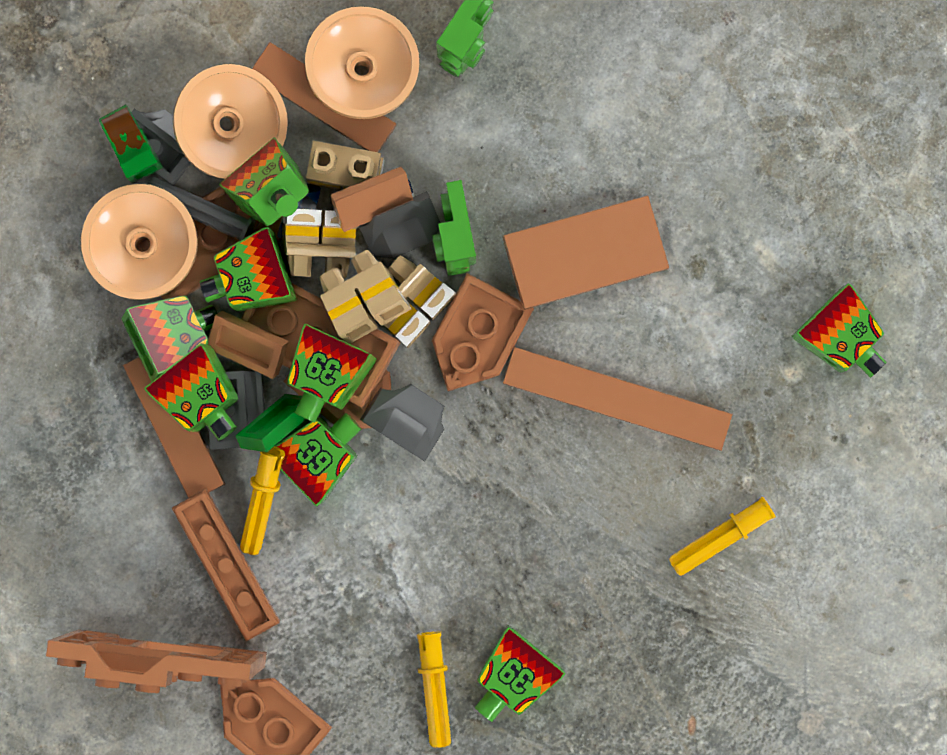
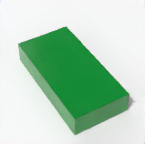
(271, 425)

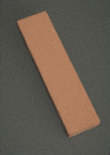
(291, 82)
(184, 448)
(226, 564)

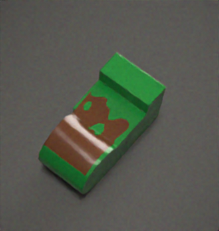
(130, 144)

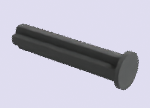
(209, 213)

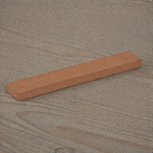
(617, 399)

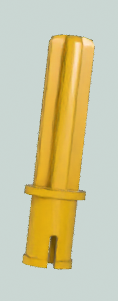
(264, 486)
(722, 536)
(434, 688)

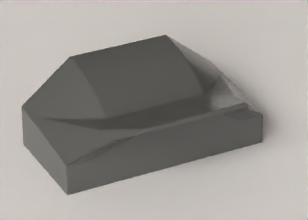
(160, 134)
(402, 228)
(406, 418)

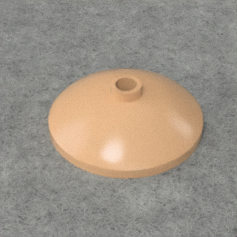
(366, 39)
(231, 93)
(118, 224)

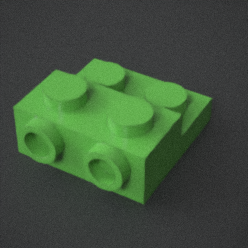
(462, 39)
(455, 237)

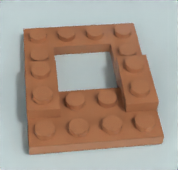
(152, 663)

